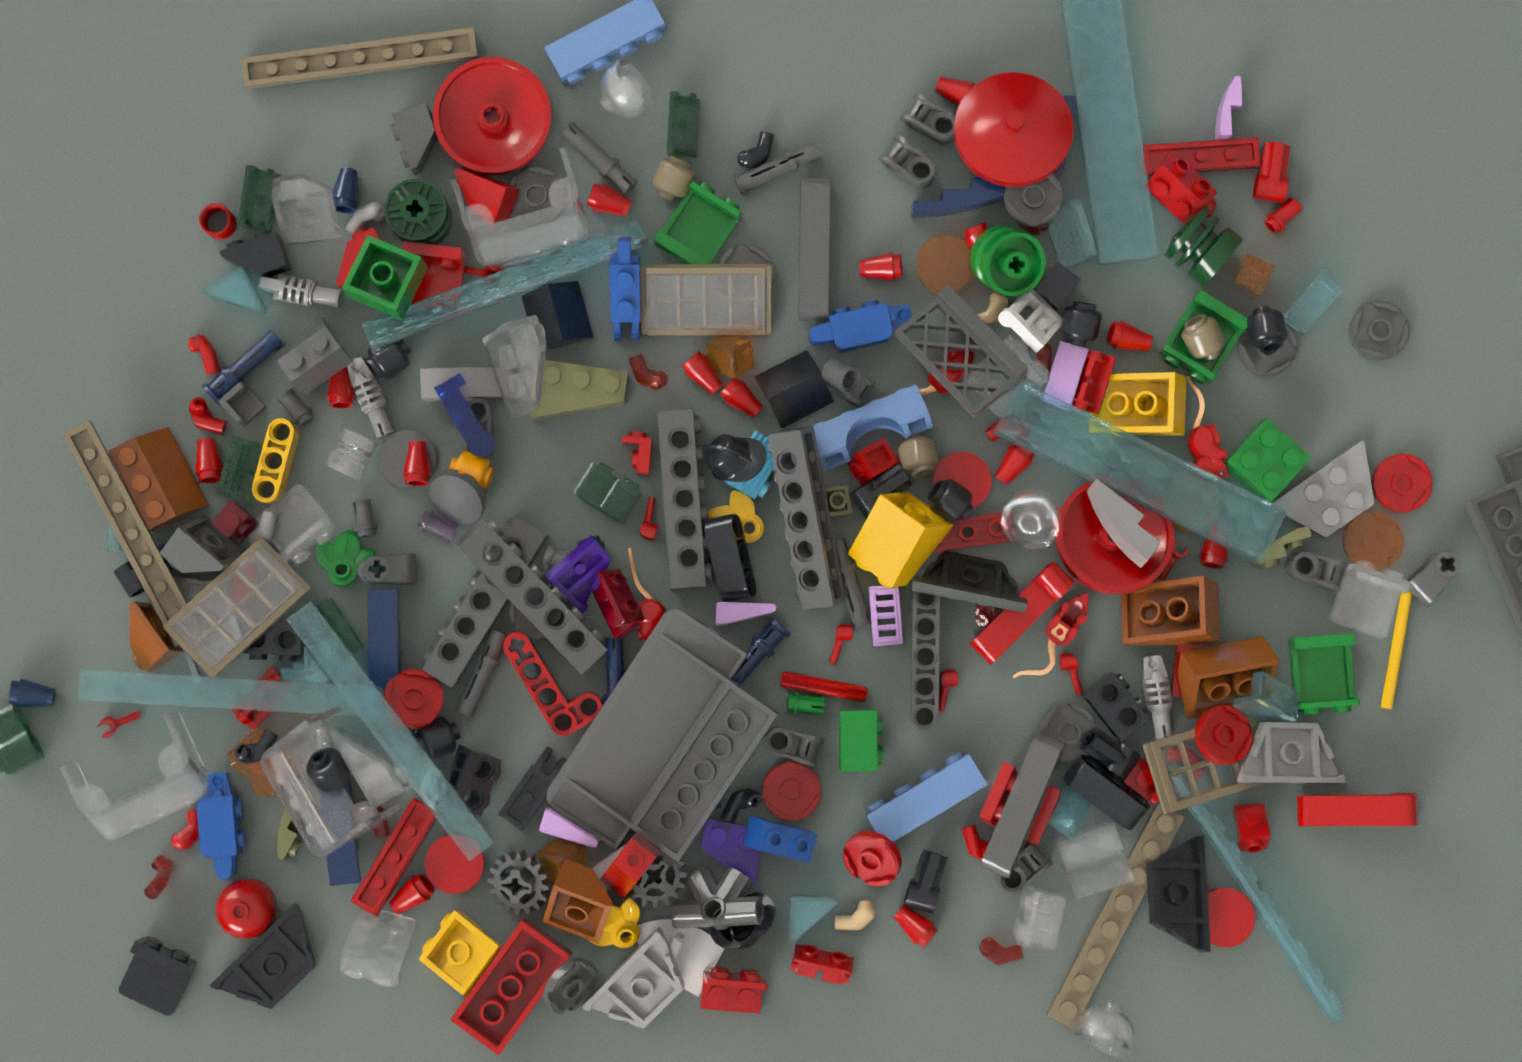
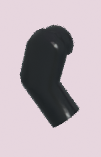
(758, 154)

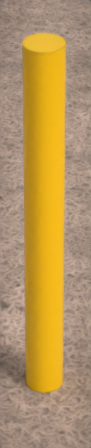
(1396, 651)

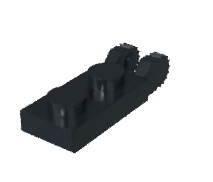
(530, 792)

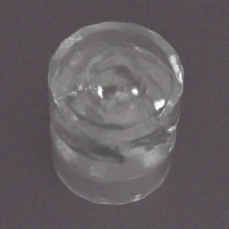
(350, 454)

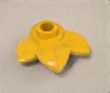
(745, 509)
(621, 920)

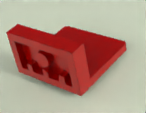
(444, 268)
(998, 797)
(731, 991)

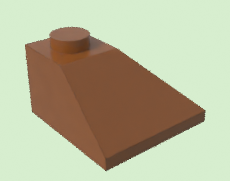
(148, 639)
(578, 902)

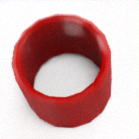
(210, 209)

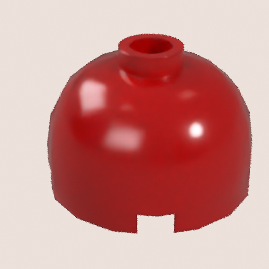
(246, 908)

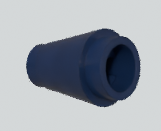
(346, 191)
(30, 694)

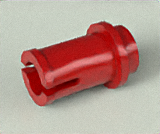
(1284, 214)

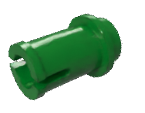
(805, 704)

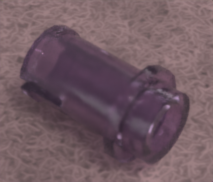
(437, 526)

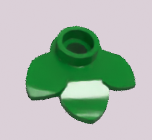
(343, 553)

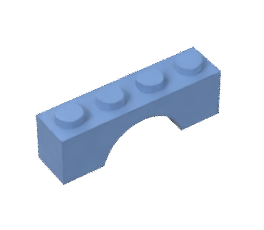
(900, 412)

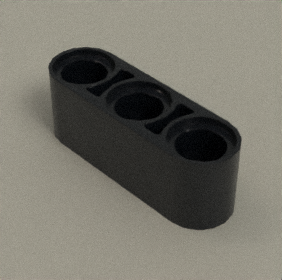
(730, 557)
(1106, 792)

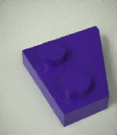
(578, 572)
(725, 844)

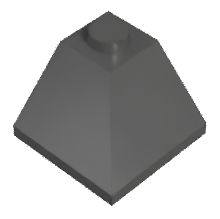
(200, 548)

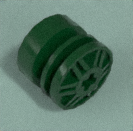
(430, 225)
(1203, 246)

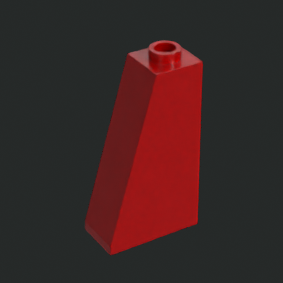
(630, 865)

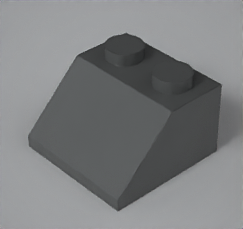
(312, 357)

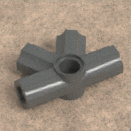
(710, 896)

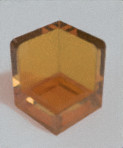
(1254, 274)
(730, 355)
(557, 852)

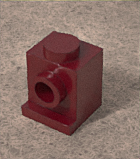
(234, 522)

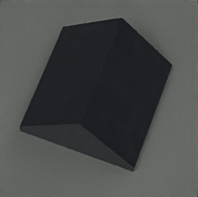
(560, 312)
(794, 389)

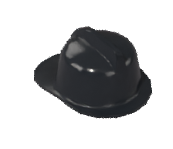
(735, 458)
(745, 935)

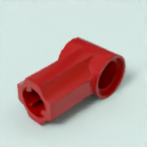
(1271, 181)

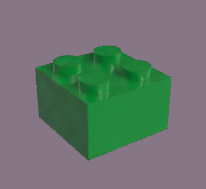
(385, 277)
(1266, 460)
(859, 740)

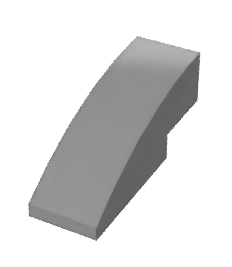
(479, 380)
(1121, 523)

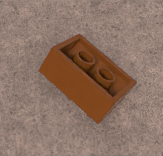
(158, 479)
(1222, 673)

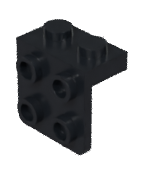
(157, 975)

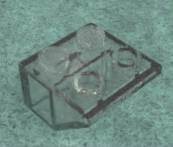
(1094, 860)
(1040, 918)

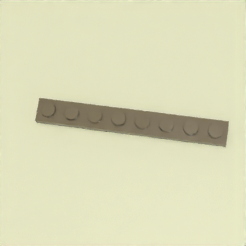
(359, 58)
(126, 521)
(1113, 920)

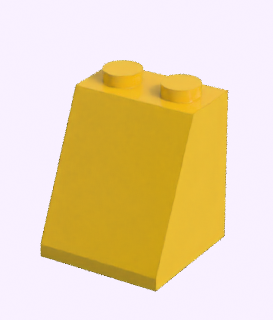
(898, 538)

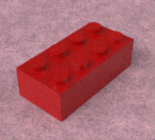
(510, 986)

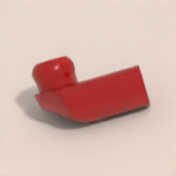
(203, 419)

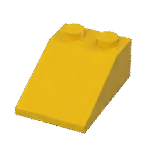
(1146, 403)

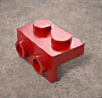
(1180, 188)

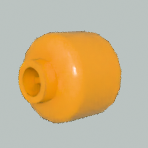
(475, 466)

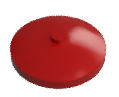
(492, 116)
(1013, 129)
(1096, 559)

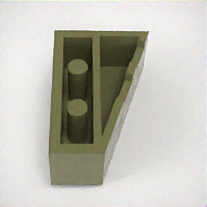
(579, 389)

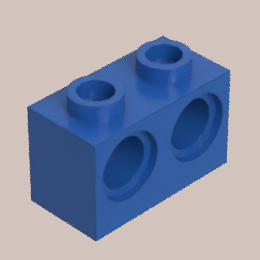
(780, 839)

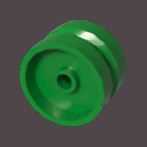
(1007, 260)

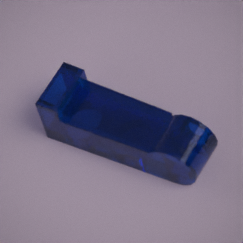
(478, 440)

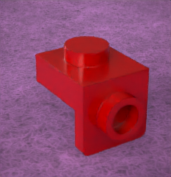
(1251, 827)

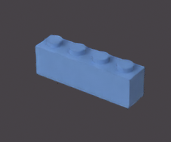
(605, 39)
(927, 798)

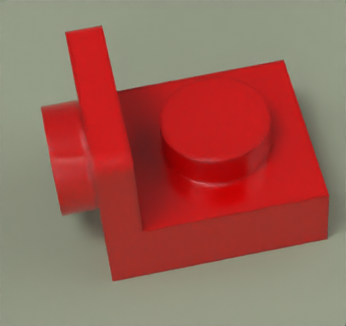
(641, 458)
(872, 461)
(1142, 781)

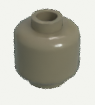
(673, 177)
(1203, 337)
(918, 456)

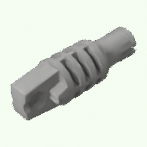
(300, 291)
(369, 395)
(1158, 694)

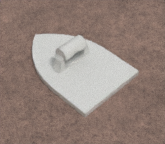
(691, 949)

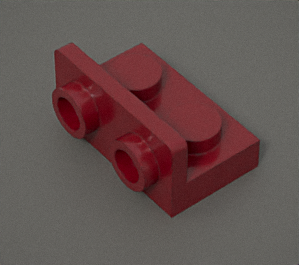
(617, 603)

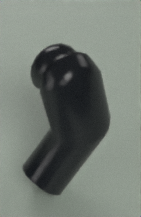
(252, 752)
(740, 800)

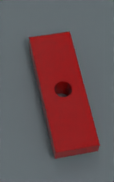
(985, 531)

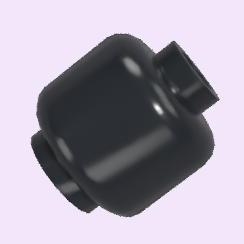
(1081, 323)
(1266, 329)
(389, 359)
(950, 500)
(438, 737)
(328, 770)

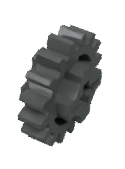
(521, 881)
(664, 885)

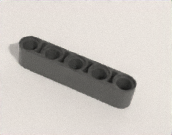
(814, 248)
(929, 671)
(1023, 805)

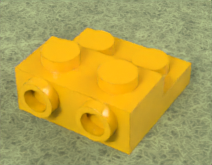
(459, 952)

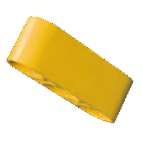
(272, 446)

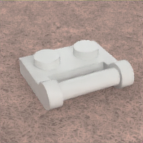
(1038, 326)

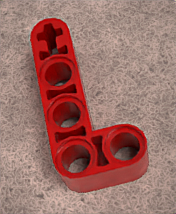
(1009, 625)
(547, 680)
(1358, 810)

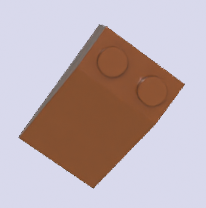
(1172, 613)

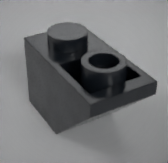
(259, 256)

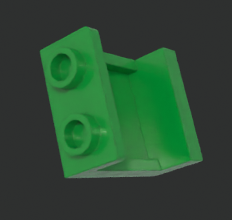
(699, 226)
(1230, 323)
(1323, 672)

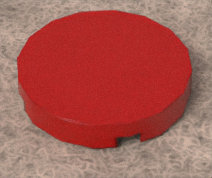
(968, 471)
(1402, 483)
(415, 697)
(1223, 735)
(791, 791)
(872, 858)
(450, 869)
(1229, 917)

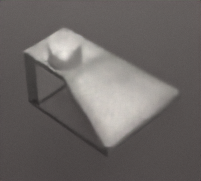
(305, 210)

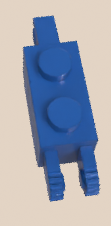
(625, 289)
(860, 327)
(220, 825)

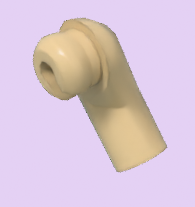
(997, 304)
(858, 920)

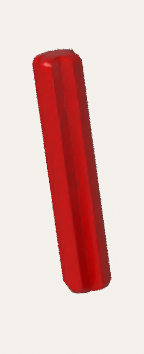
(823, 686)

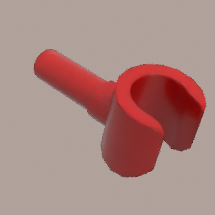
(489, 270)
(648, 529)
(1175, 556)
(843, 632)
(1070, 662)
(947, 679)
(115, 723)

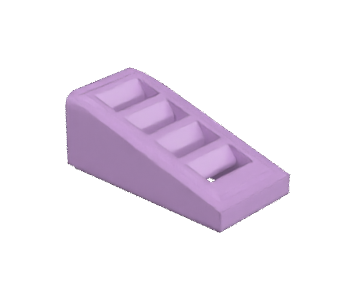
(873, 604)
(735, 612)
(559, 826)

